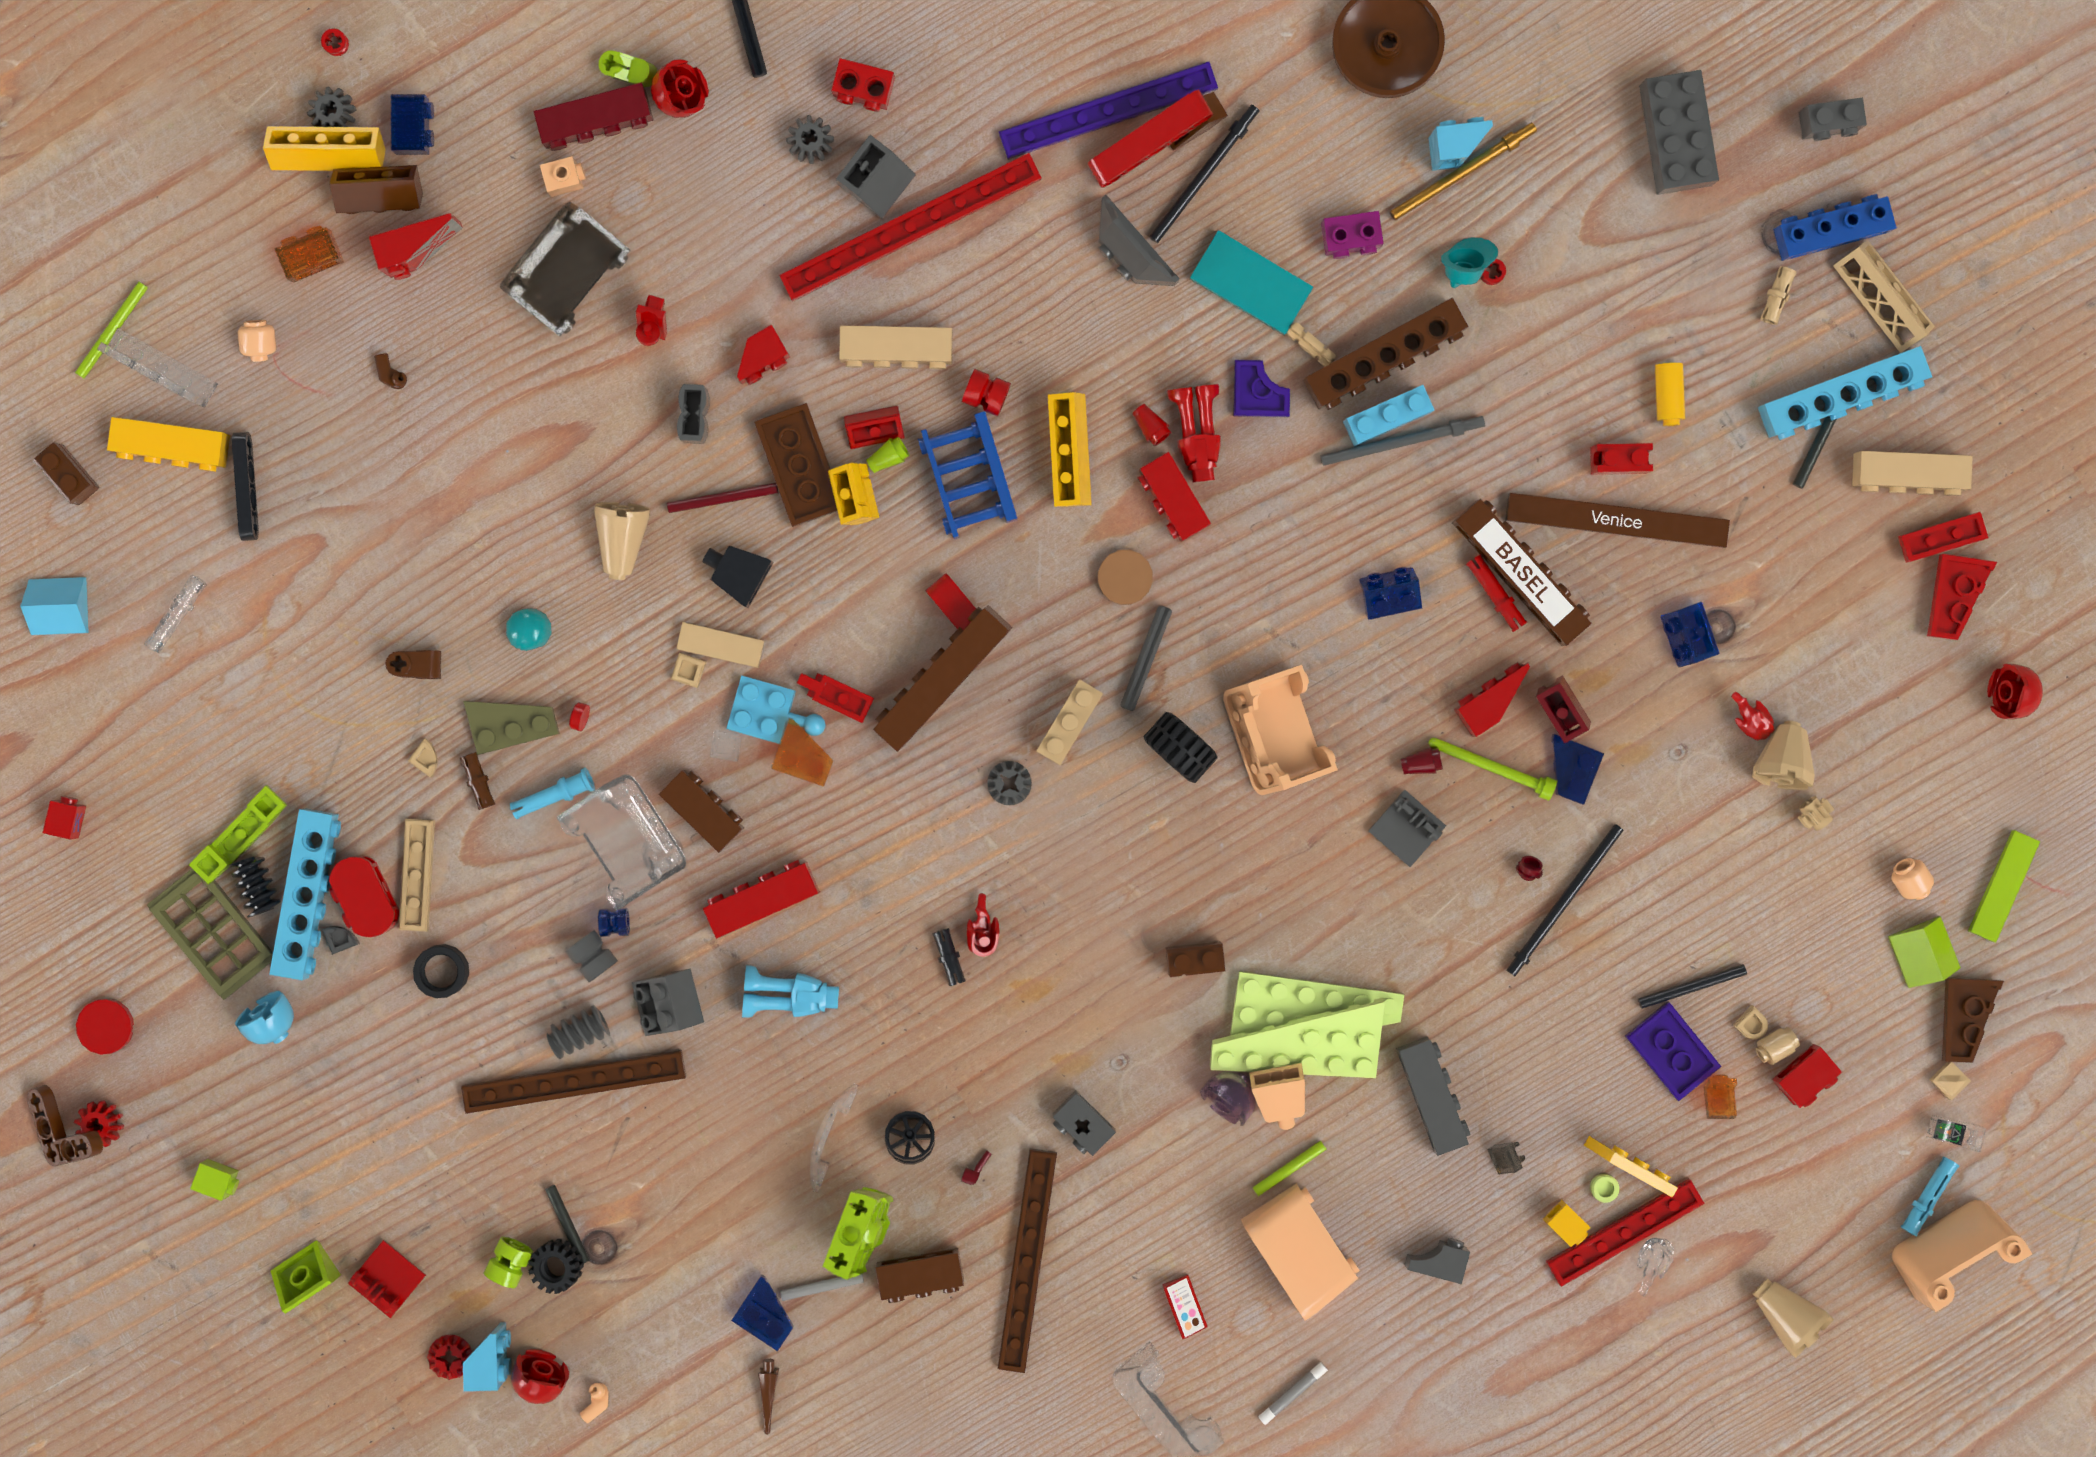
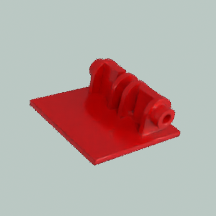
(386, 1279)

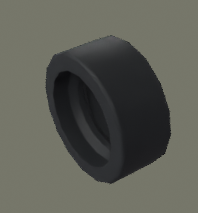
(462, 971)

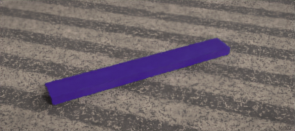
(1106, 110)

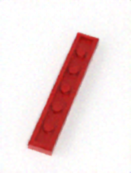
(1624, 1233)

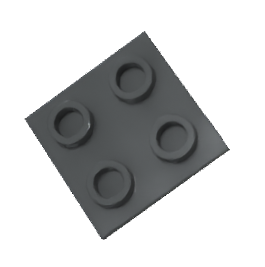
(1407, 828)

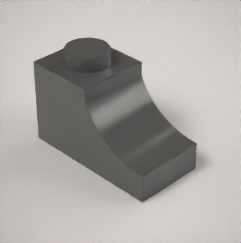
(1444, 1262)

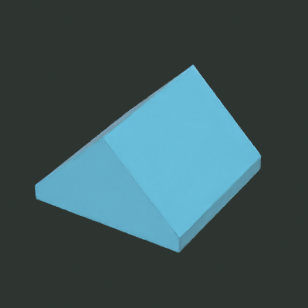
(56, 606)

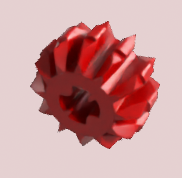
(104, 1116)

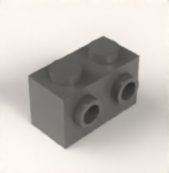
(1832, 118)

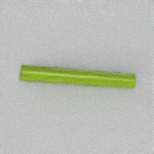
(1289, 1168)

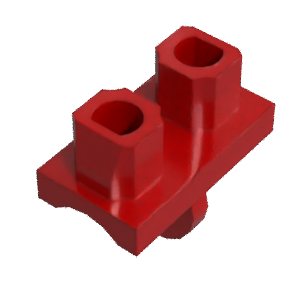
(651, 321)

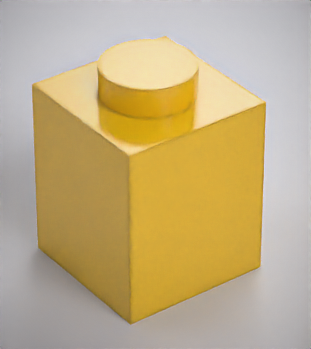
(1567, 1224)

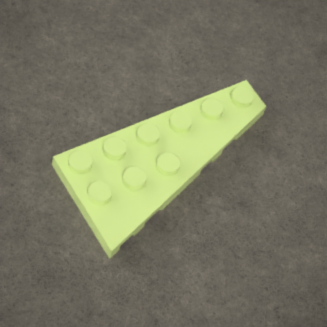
(1276, 1000)
(1325, 1044)

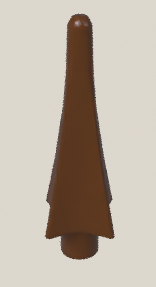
(768, 1380)

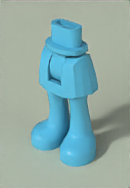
(806, 998)

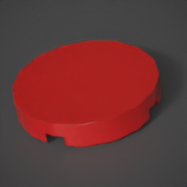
(104, 1026)

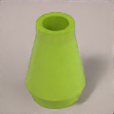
(888, 455)

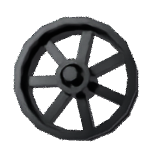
(910, 1137)

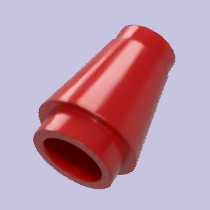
(1152, 426)

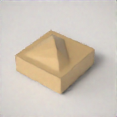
(1950, 1080)

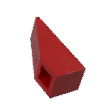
(1490, 704)

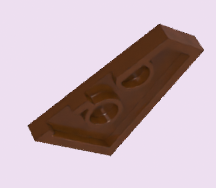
(1965, 1015)

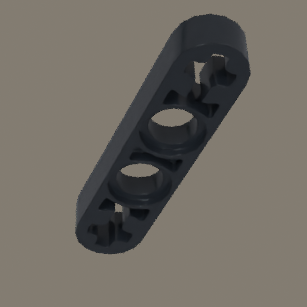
(245, 486)

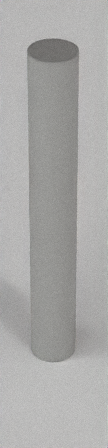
(818, 1287)

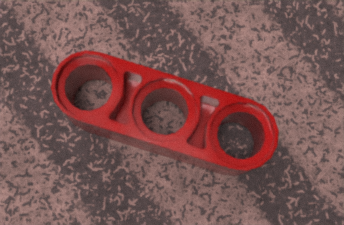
(951, 601)

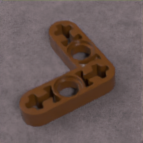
(53, 1139)

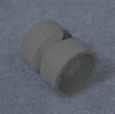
(591, 956)

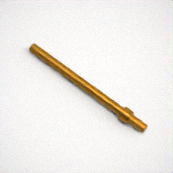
(1509, 142)

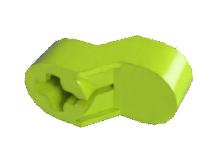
(616, 63)

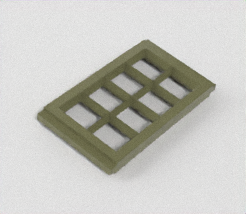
(244, 972)

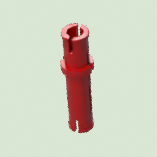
(1503, 603)

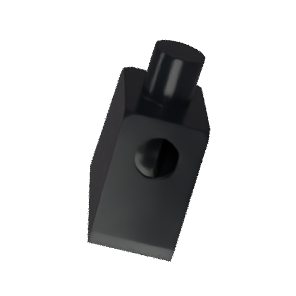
(738, 572)

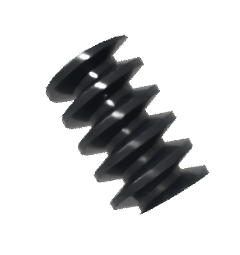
(255, 885)

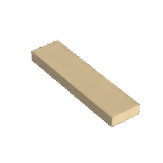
(416, 875)

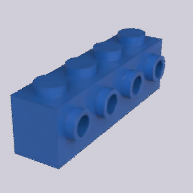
(1834, 228)

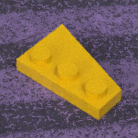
(1636, 1167)

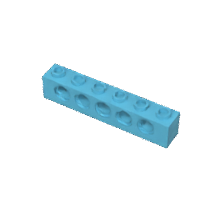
(1910, 363)
(283, 961)

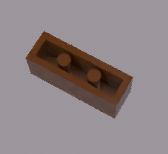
(376, 189)
(702, 810)
(920, 1275)

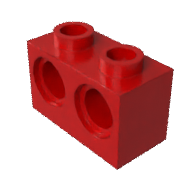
(866, 77)

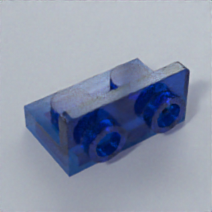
(1689, 635)

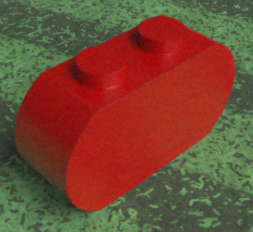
(363, 896)

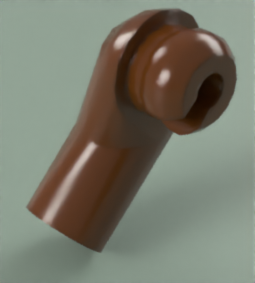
(387, 374)

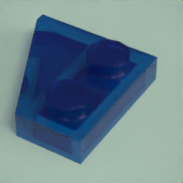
(1574, 769)
(764, 1315)

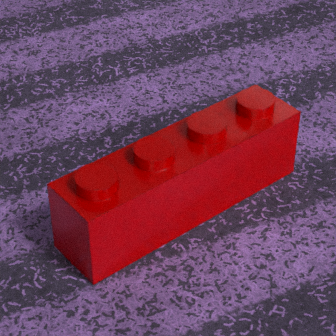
(760, 900)

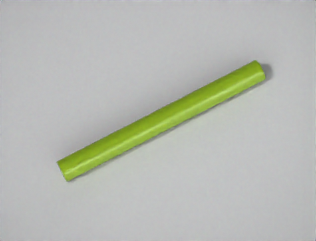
(117, 321)

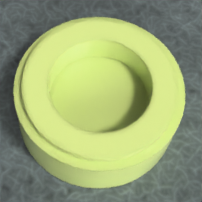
(1604, 1188)

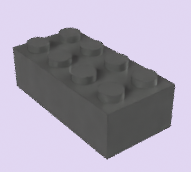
(1679, 132)

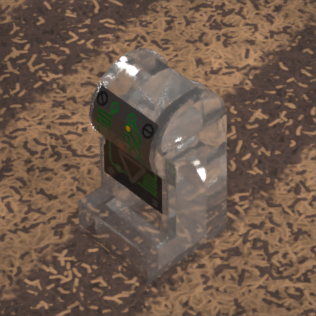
(1956, 1132)

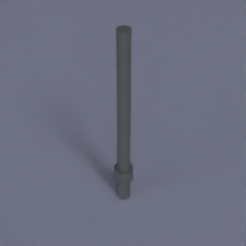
(1454, 428)

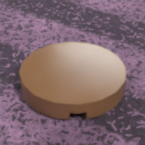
(1125, 577)

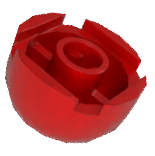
(679, 89)
(2015, 691)
(538, 1377)

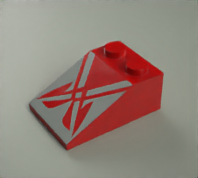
(411, 246)

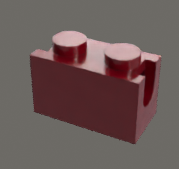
(1563, 709)

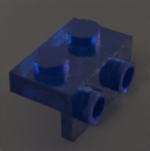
(1391, 592)

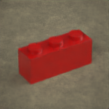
(1173, 497)

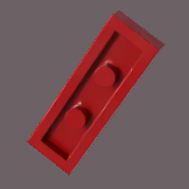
(1943, 537)

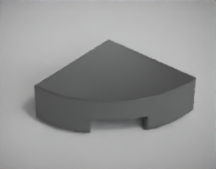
(339, 939)

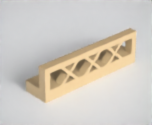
(1891, 289)

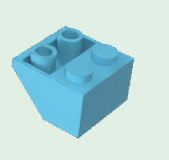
(1453, 143)
(488, 1364)

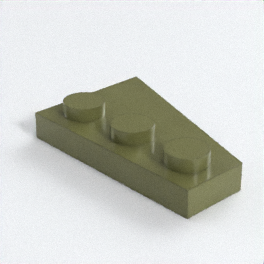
(507, 725)

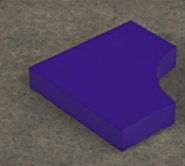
(1256, 394)

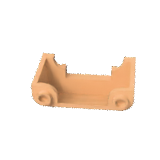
(1276, 732)
(1950, 1247)
(1300, 1250)

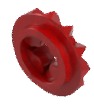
(458, 1346)

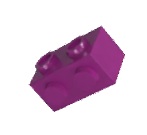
(1352, 234)

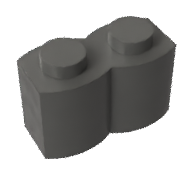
(692, 423)

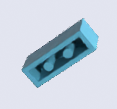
(1388, 415)

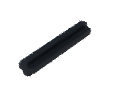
(749, 38)

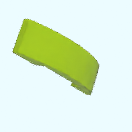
(239, 835)

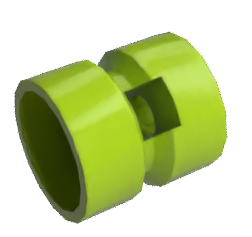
(508, 1272)

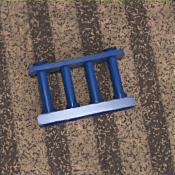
(986, 455)

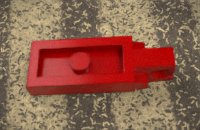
(837, 696)

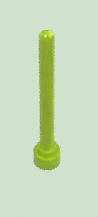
(1543, 786)

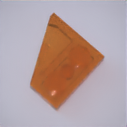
(801, 755)

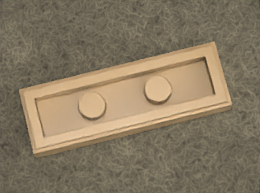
(720, 645)

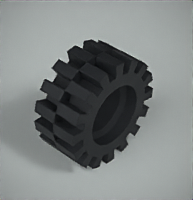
(543, 1274)

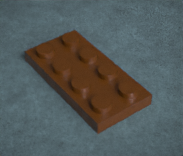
(798, 464)

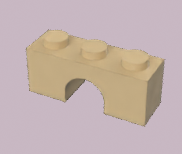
(1069, 722)

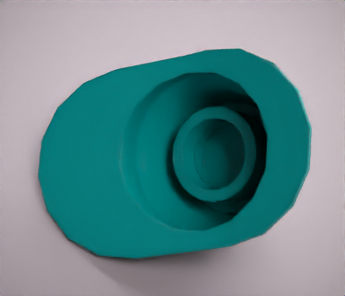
(1468, 260)

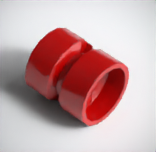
(986, 392)

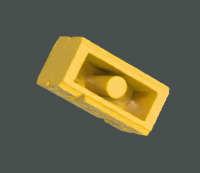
(853, 494)

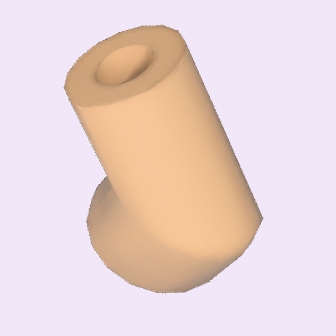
(598, 1404)

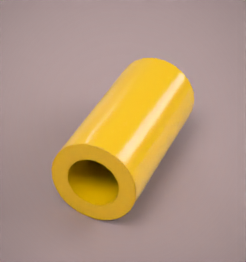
(1670, 393)

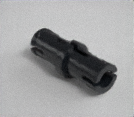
(949, 957)

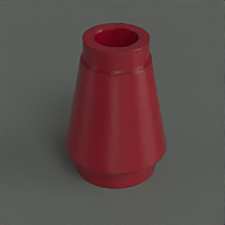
(1422, 762)

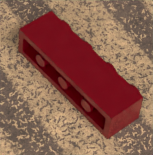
(593, 116)

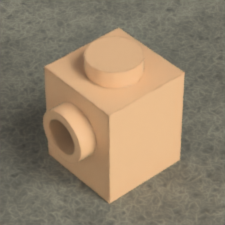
(563, 176)

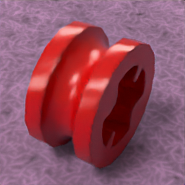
(326, 38)
(1501, 268)

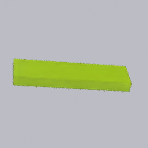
(2004, 886)

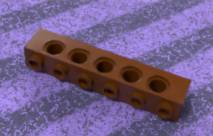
(1445, 314)

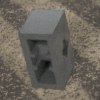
(1076, 1108)

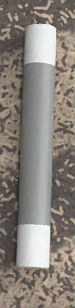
(1292, 1393)

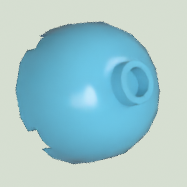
(268, 1020)

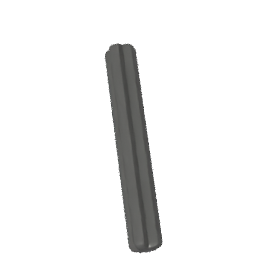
(1146, 658)

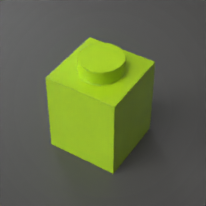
(215, 1180)

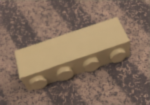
(895, 346)
(1912, 471)

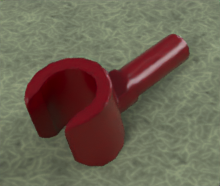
(971, 1176)

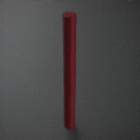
(723, 497)

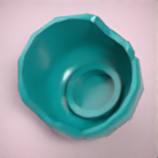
(528, 629)

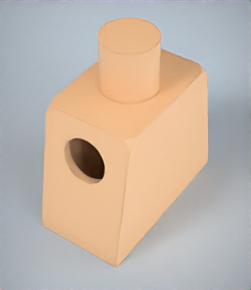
(1280, 1094)

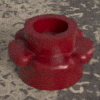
(1529, 868)

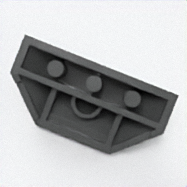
(1130, 249)

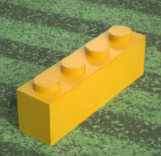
(323, 148)
(168, 442)
(1069, 449)

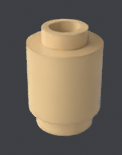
(1777, 1045)

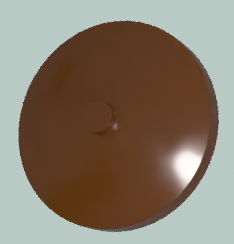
(1388, 45)

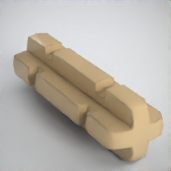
(1310, 344)

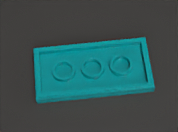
(1251, 282)

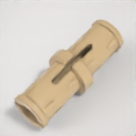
(1778, 295)

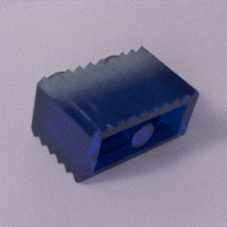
(411, 124)

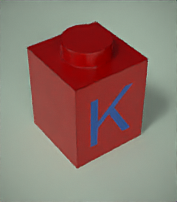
(64, 818)

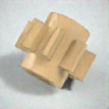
(1816, 813)

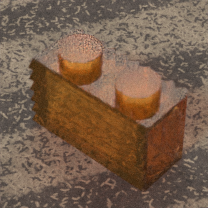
(308, 254)

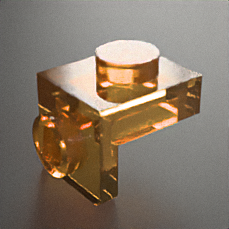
(1720, 1097)

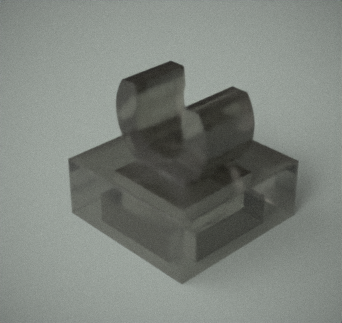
(1505, 1157)

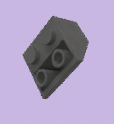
(875, 176)
(667, 1002)

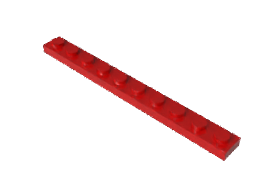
(910, 227)

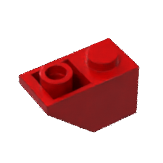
(762, 353)

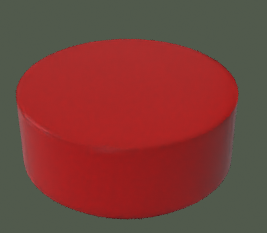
(579, 716)

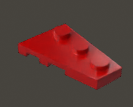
(1955, 592)

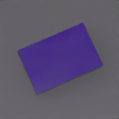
(1673, 1051)

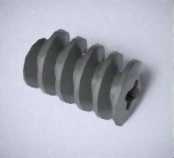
(577, 1032)

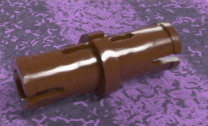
(477, 781)

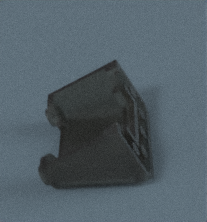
(563, 267)

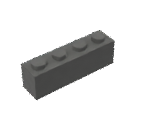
(1433, 1096)

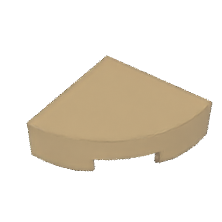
(425, 758)

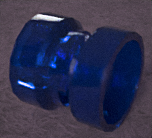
(613, 922)

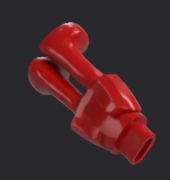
(1203, 449)

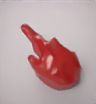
(1757, 721)
(981, 934)

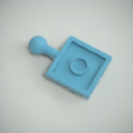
(763, 711)

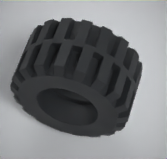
(1180, 747)

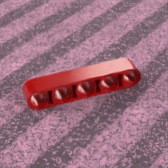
(1150, 138)

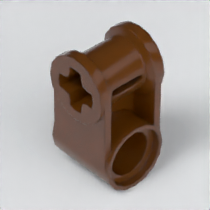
(419, 664)

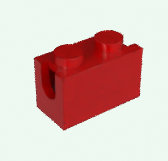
(1621, 459)
(1807, 1076)

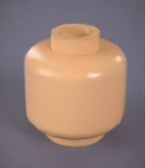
(257, 340)
(1912, 879)

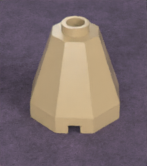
(1786, 759)

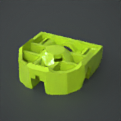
(858, 1232)

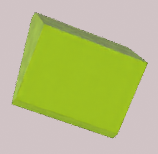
(1924, 953)
(303, 1276)

